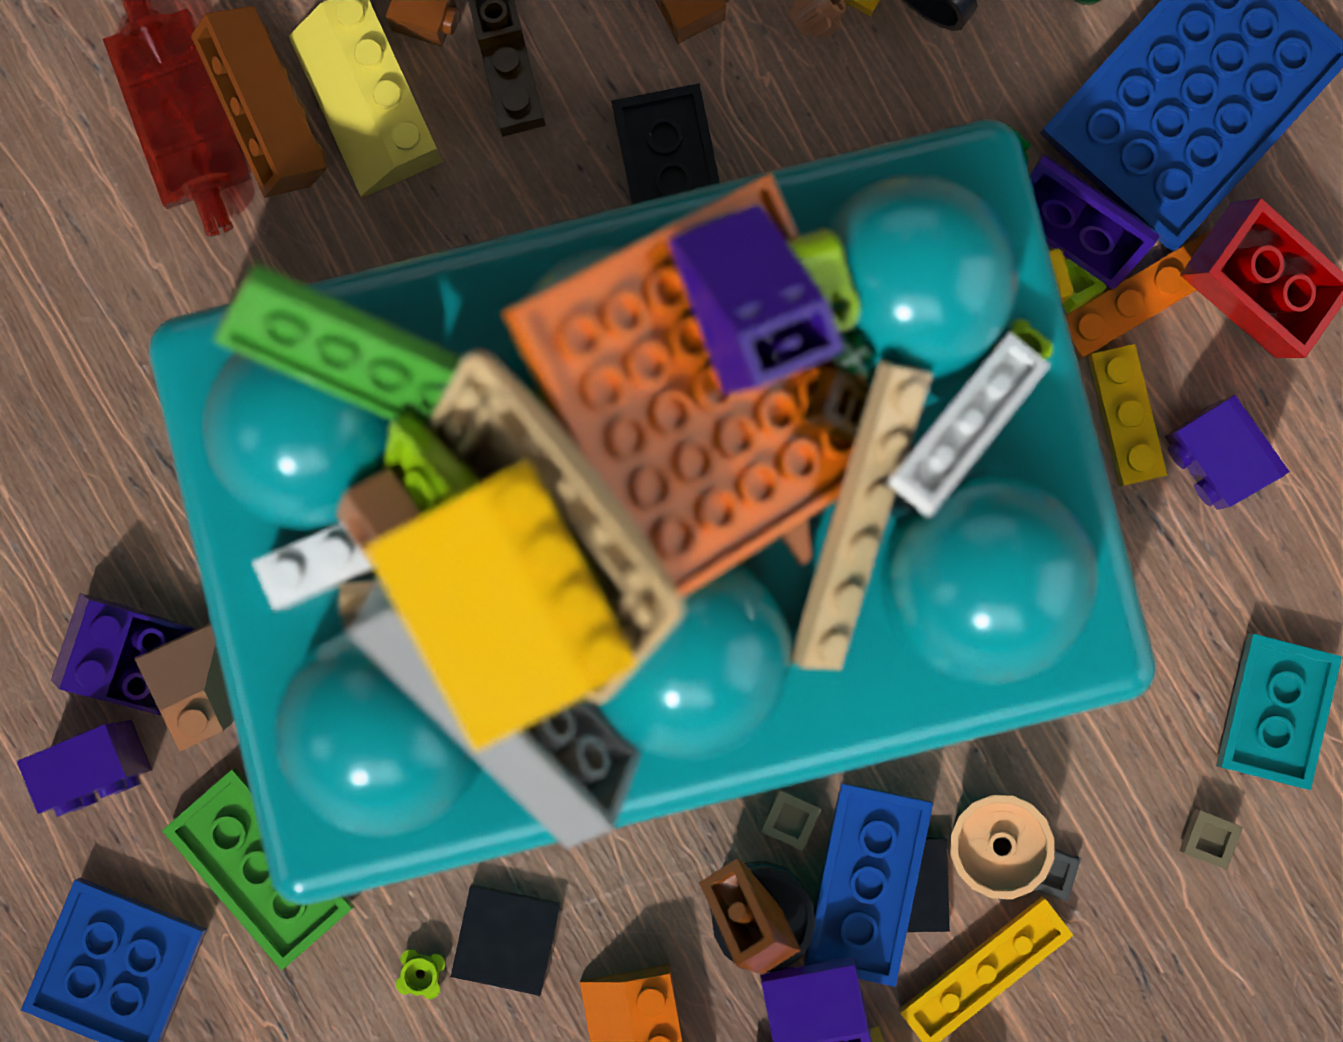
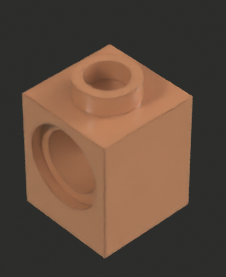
(376, 510)

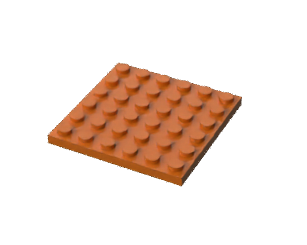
(646, 409)

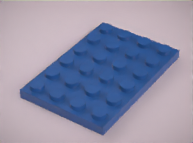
(1194, 104)

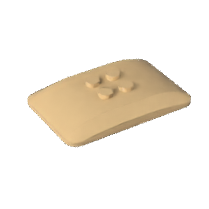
(498, 426)

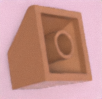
(188, 686)

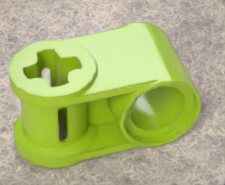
(825, 263)

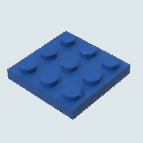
(113, 967)

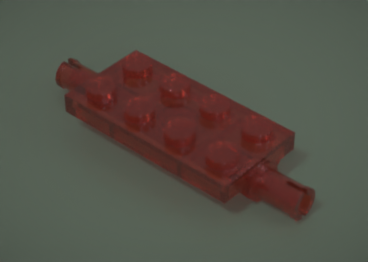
(176, 112)

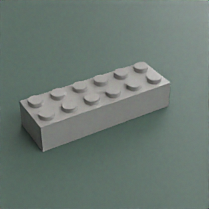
(561, 768)

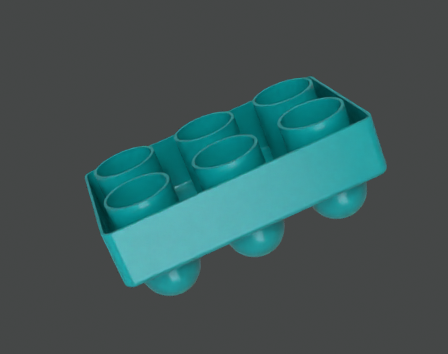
(969, 625)

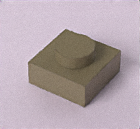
(790, 819)
(1211, 839)

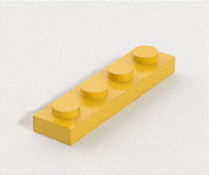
(986, 972)

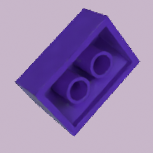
(1088, 224)

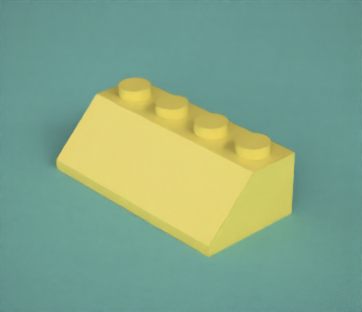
(363, 94)

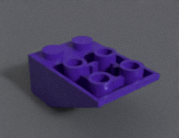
(753, 300)
(102, 649)

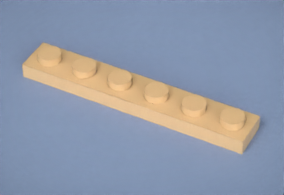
(860, 516)

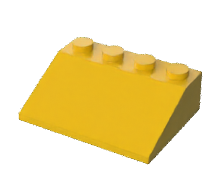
(501, 607)

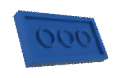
(869, 881)

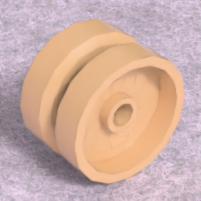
(1005, 874)

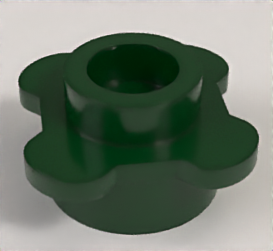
(856, 356)

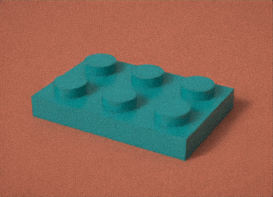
(1279, 711)

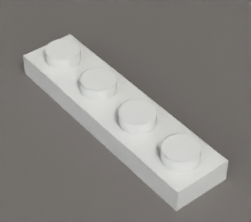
(968, 424)

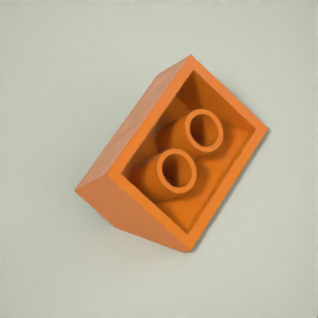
(632, 1006)

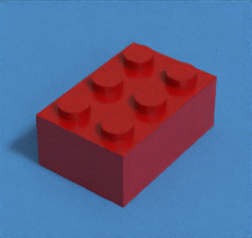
(1267, 279)

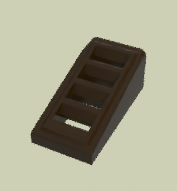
(825, 398)

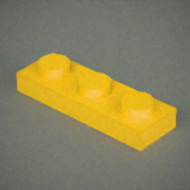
(1127, 415)

